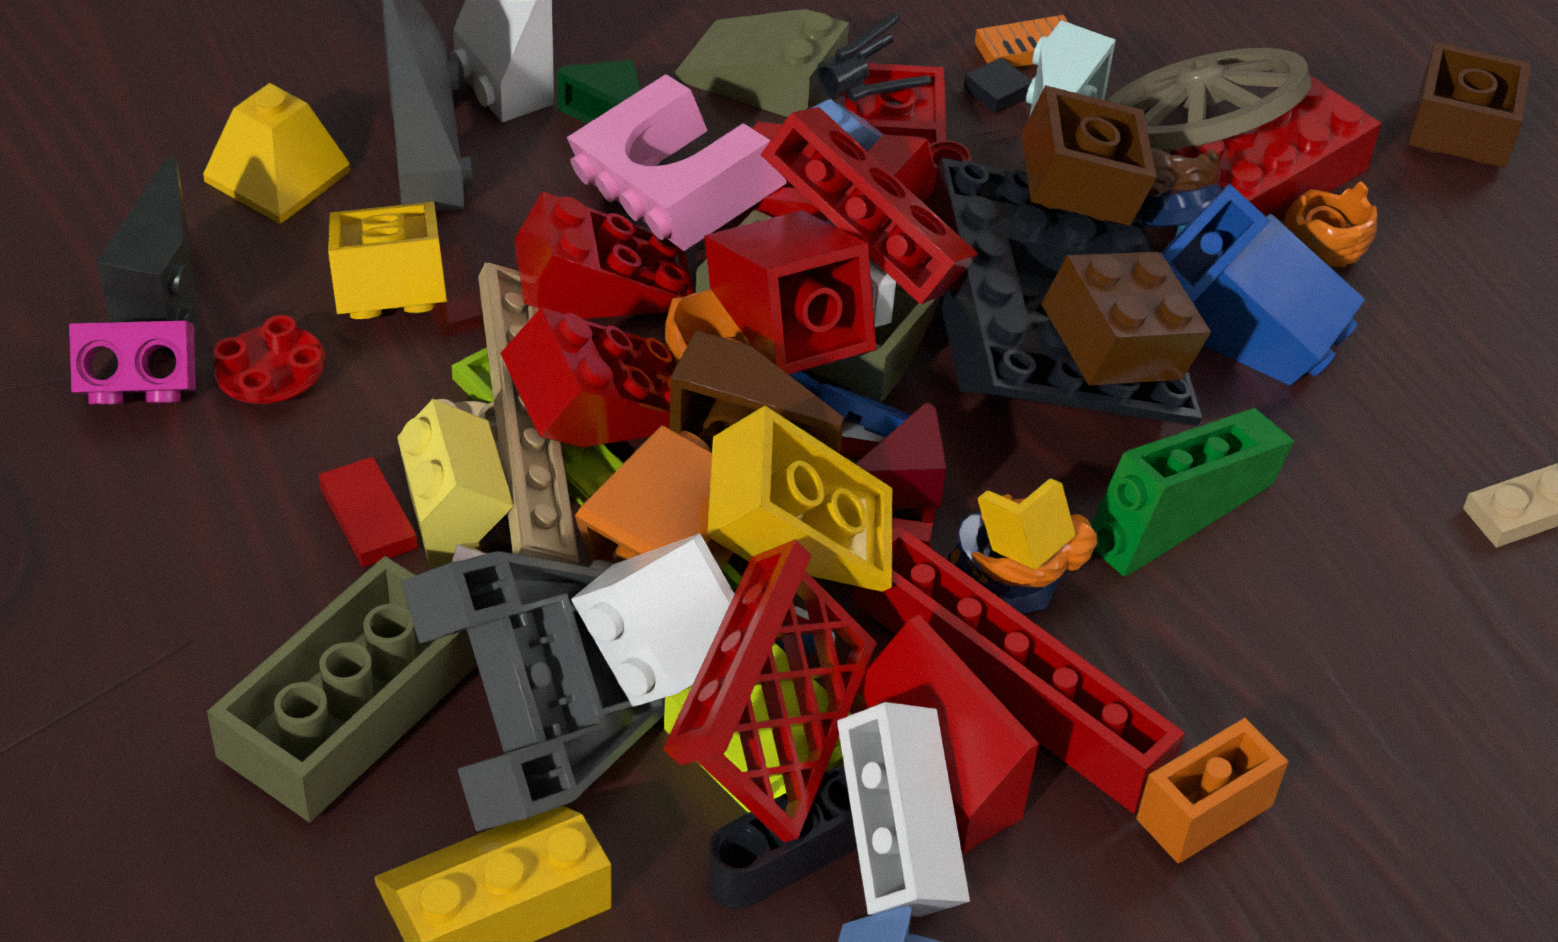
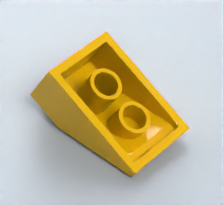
(386, 259)
(785, 486)

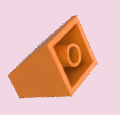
(652, 501)

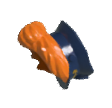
(1012, 581)

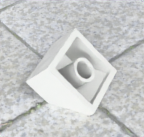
(657, 616)

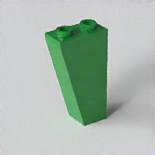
(1185, 484)

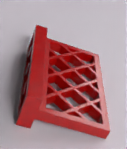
(744, 657)

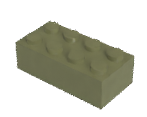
(337, 694)

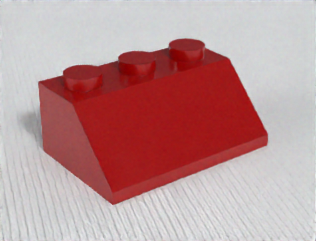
(983, 743)

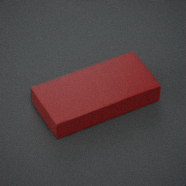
(367, 511)

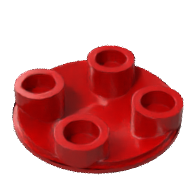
(268, 362)

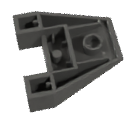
(423, 108)
(543, 678)

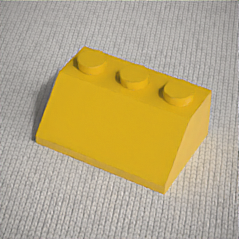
(502, 883)

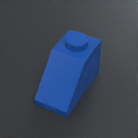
(1213, 240)

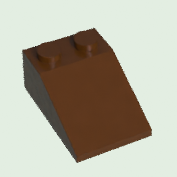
(729, 380)

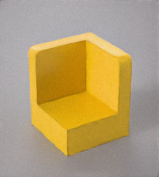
(1030, 529)

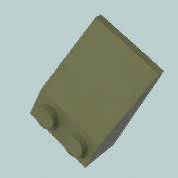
(766, 59)

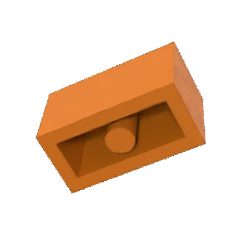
(1211, 790)

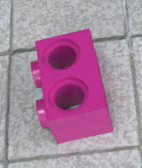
(133, 347)

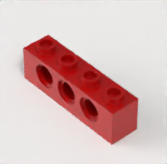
(869, 204)

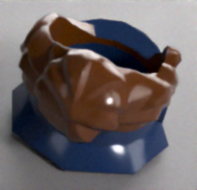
(1180, 188)

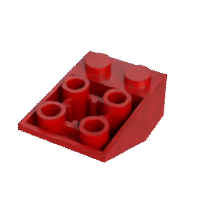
(596, 262)
(589, 379)

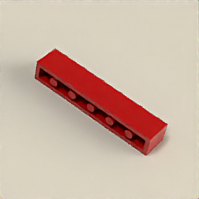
(1036, 677)

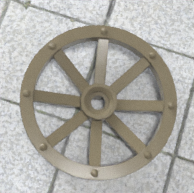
(1210, 80)

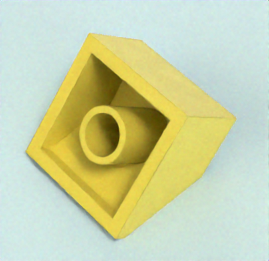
(452, 478)

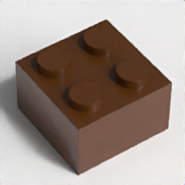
(1470, 104)
(1088, 156)
(1125, 318)

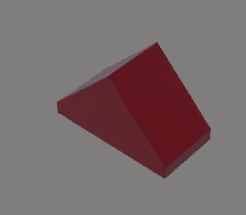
(911, 461)

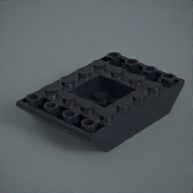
(994, 309)

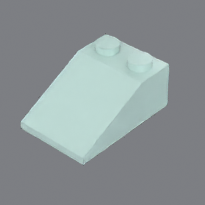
(1072, 61)

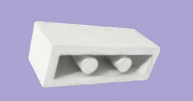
(902, 809)

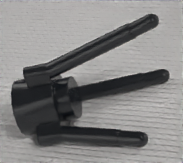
(849, 69)

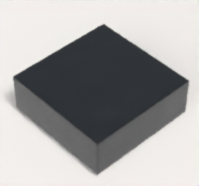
(997, 84)

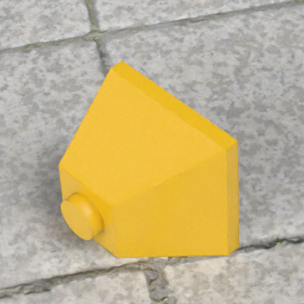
(275, 155)

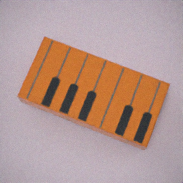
(1014, 41)

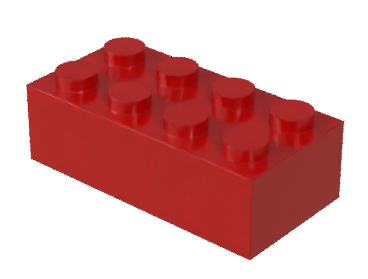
(1306, 148)

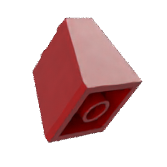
(795, 289)

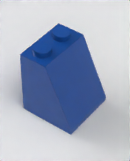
(1278, 307)

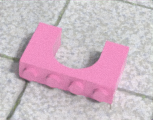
(678, 198)

